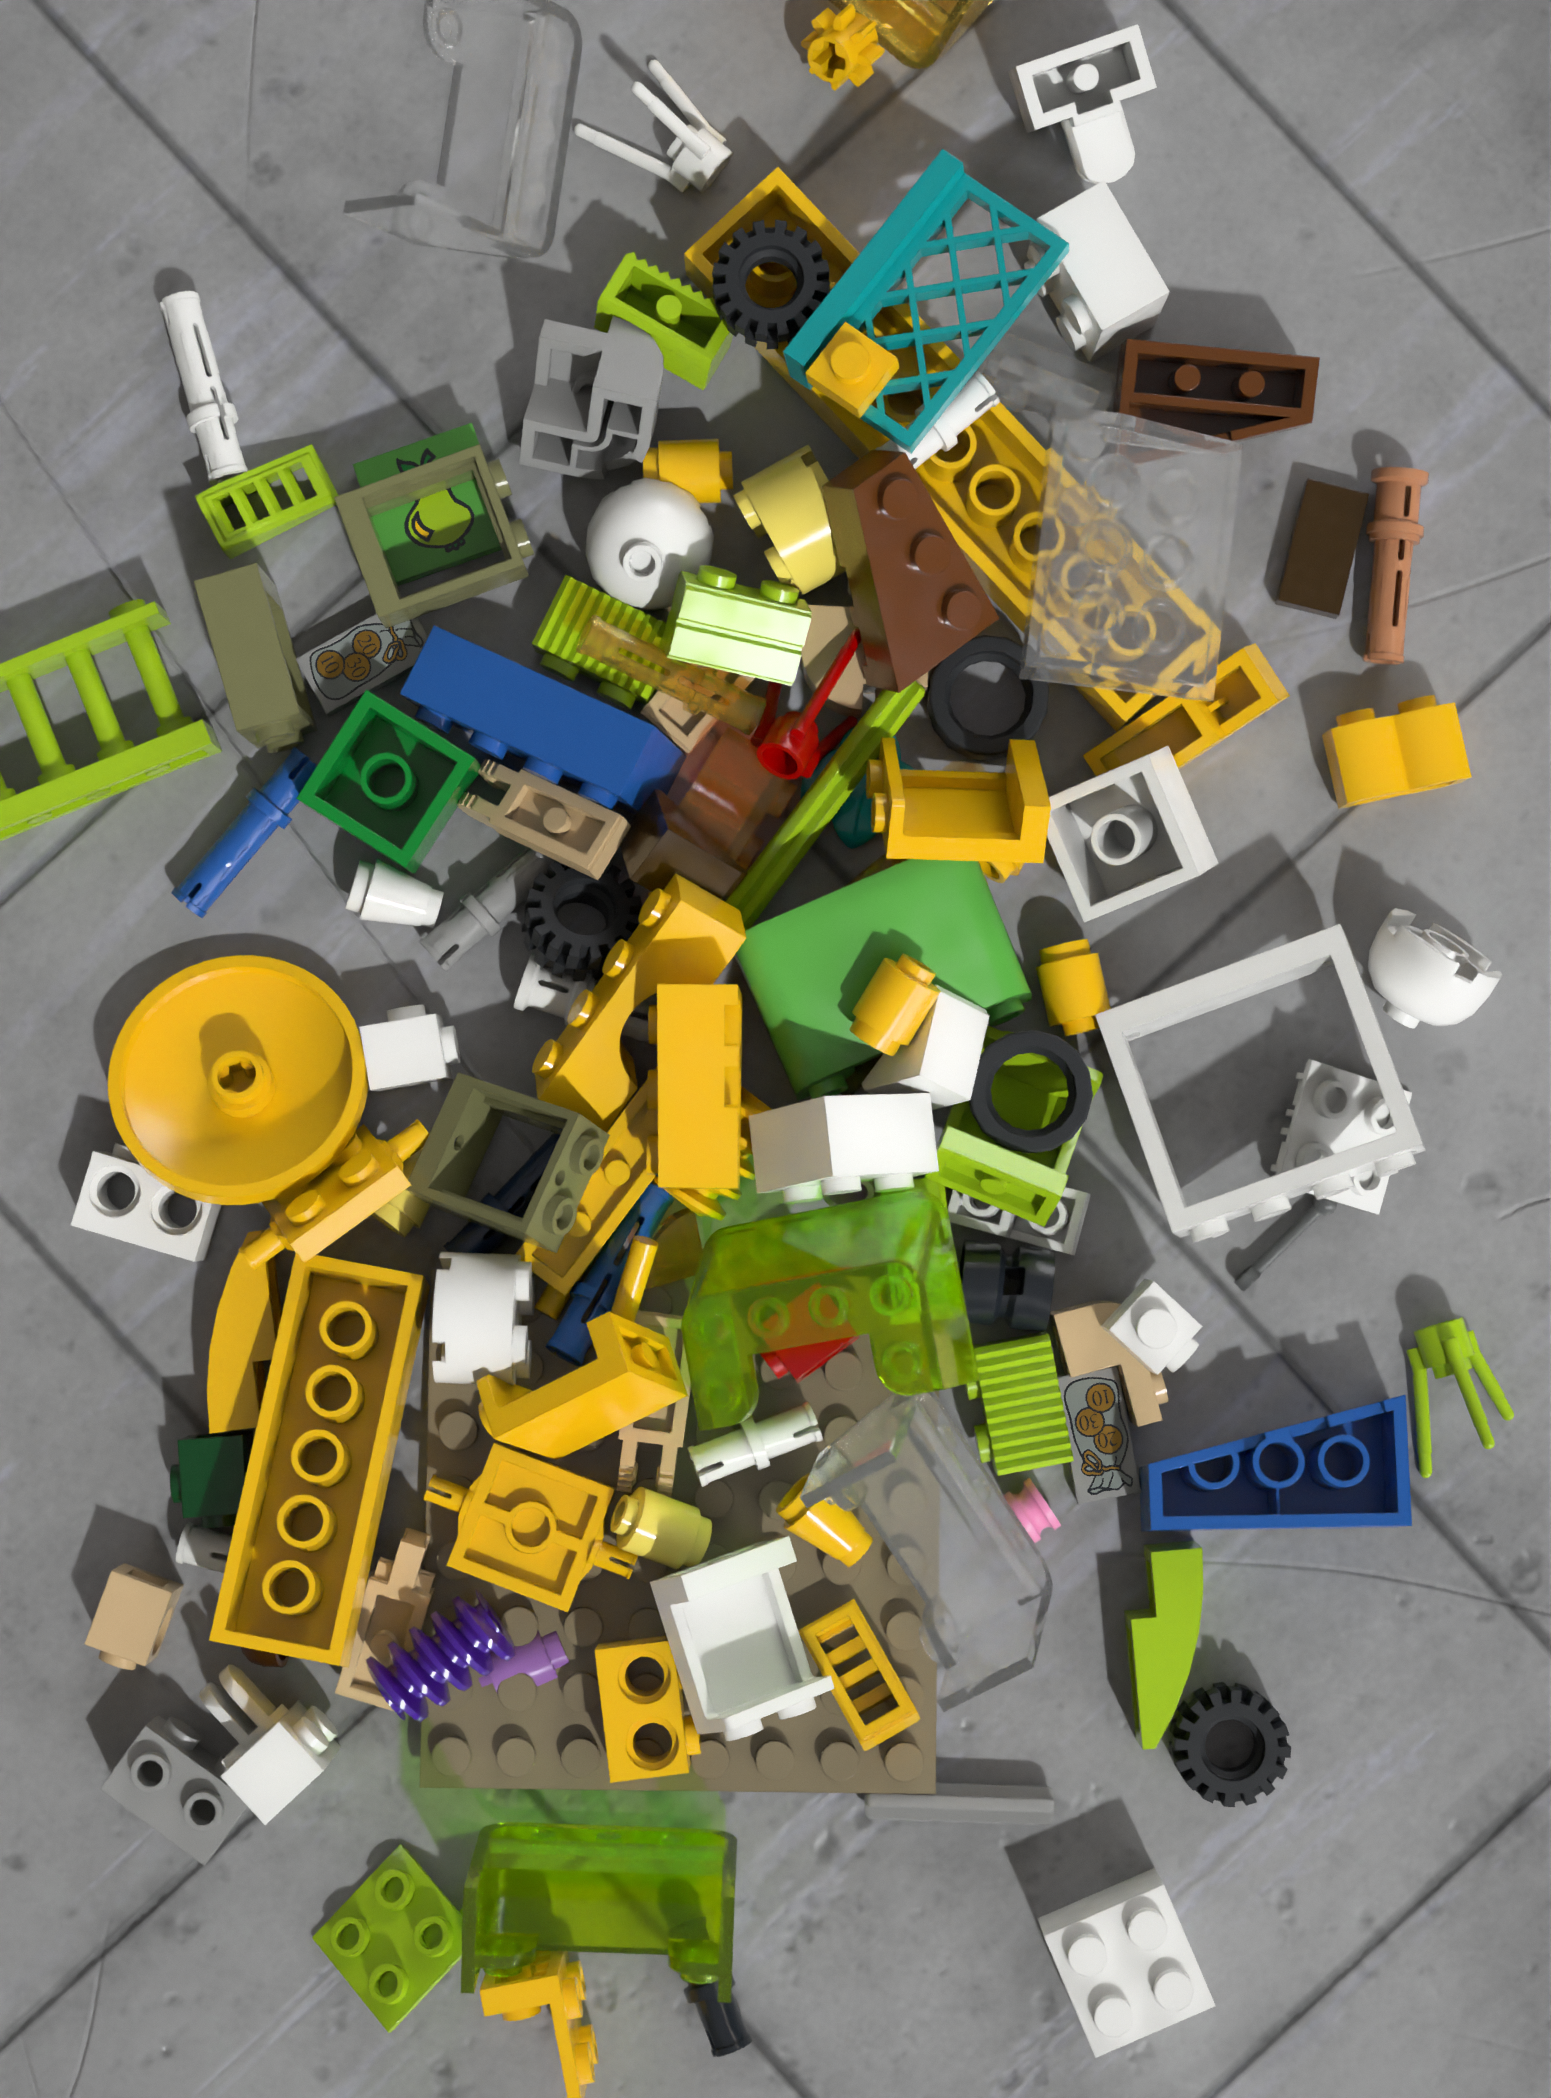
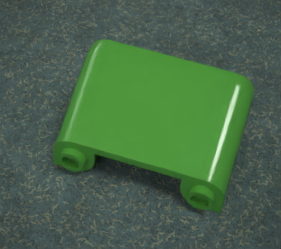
(821, 956)

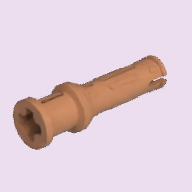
(1394, 535)

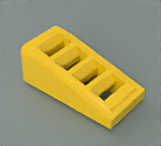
(885, 1725)

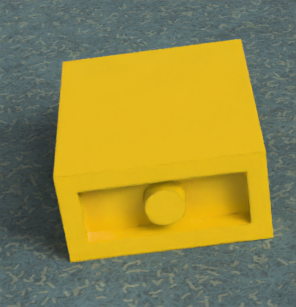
(961, 811)
(626, 1383)

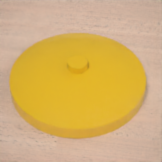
(238, 1080)

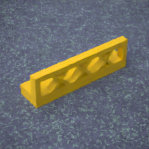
(605, 1200)

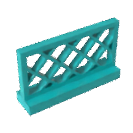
(890, 259)

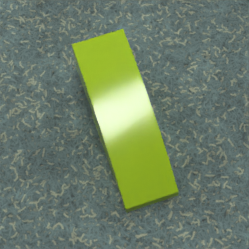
(1164, 1636)

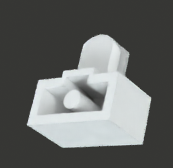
(1085, 94)
(277, 1746)

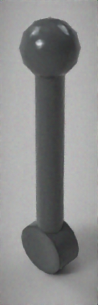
(1253, 1272)

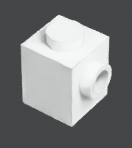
(409, 1049)
(1154, 1328)

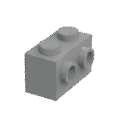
(176, 1788)

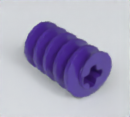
(442, 1658)

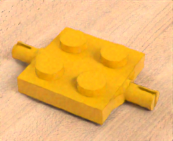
(339, 1198)
(530, 1526)

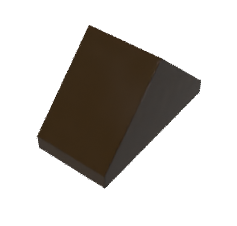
(669, 843)

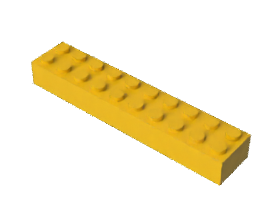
(981, 486)

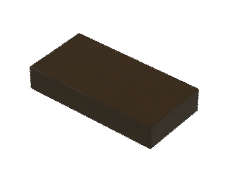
(1321, 548)

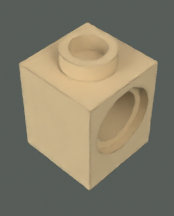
(133, 1617)

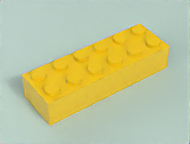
(321, 1460)

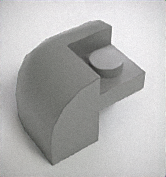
(592, 399)

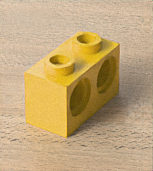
(629, 1708)

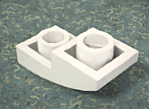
(1059, 1233)

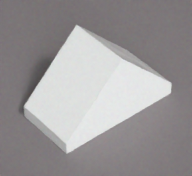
(939, 1057)

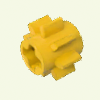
(842, 47)

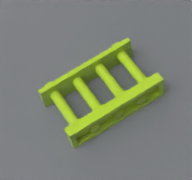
(120, 762)

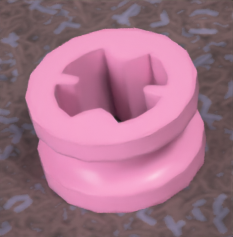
(1032, 1510)

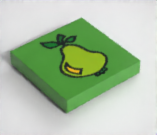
(437, 528)

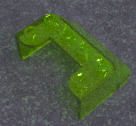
(824, 1277)

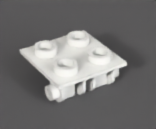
(1331, 1116)

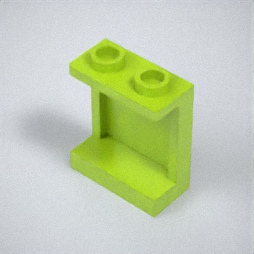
(1028, 1095)

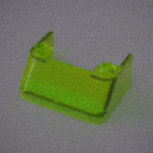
(600, 1894)

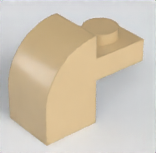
(825, 637)
(1089, 1348)

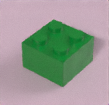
(389, 782)

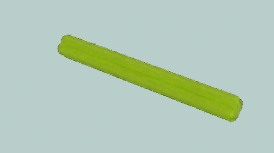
(822, 801)

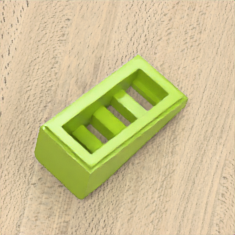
(237, 489)

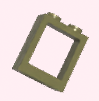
(363, 503)
(256, 658)
(472, 1117)

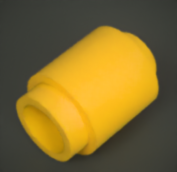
(691, 465)
(1072, 986)
(894, 1004)

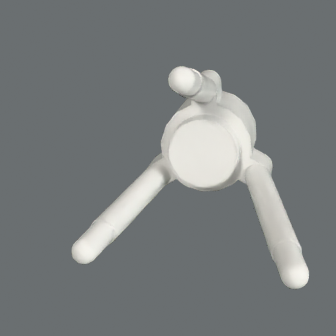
(696, 151)

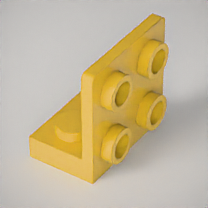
(562, 1985)

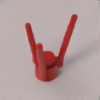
(791, 742)

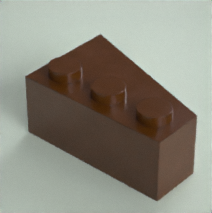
(1215, 388)
(903, 570)

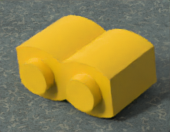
(1395, 753)

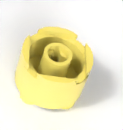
(792, 509)

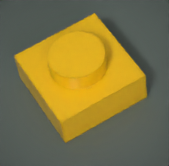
(852, 370)

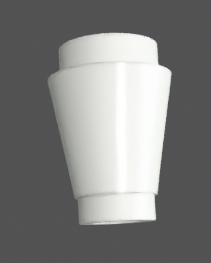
(392, 896)

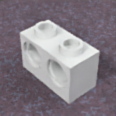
(147, 1216)

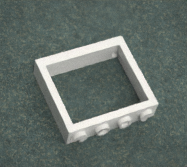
(1226, 986)

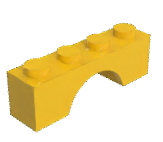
(680, 940)

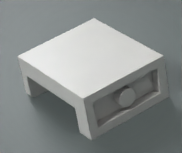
(737, 1640)

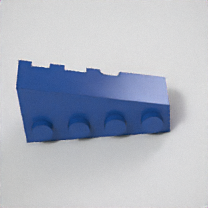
(541, 722)
(1300, 1476)

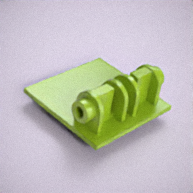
(394, 1938)

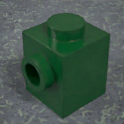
(211, 1476)

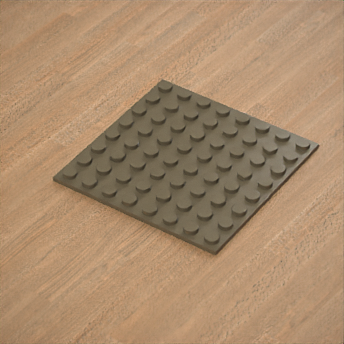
(556, 1730)

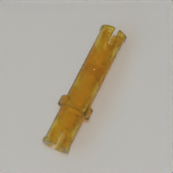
(738, 709)

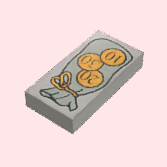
(361, 660)
(1098, 1436)

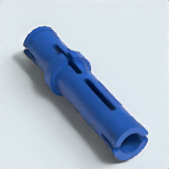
(246, 834)
(572, 1337)

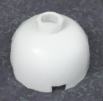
(645, 540)
(1427, 973)

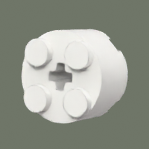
(480, 1317)

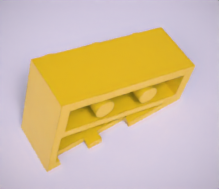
(696, 1086)

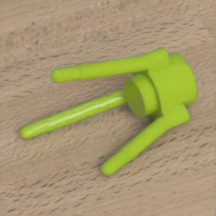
(1449, 1352)

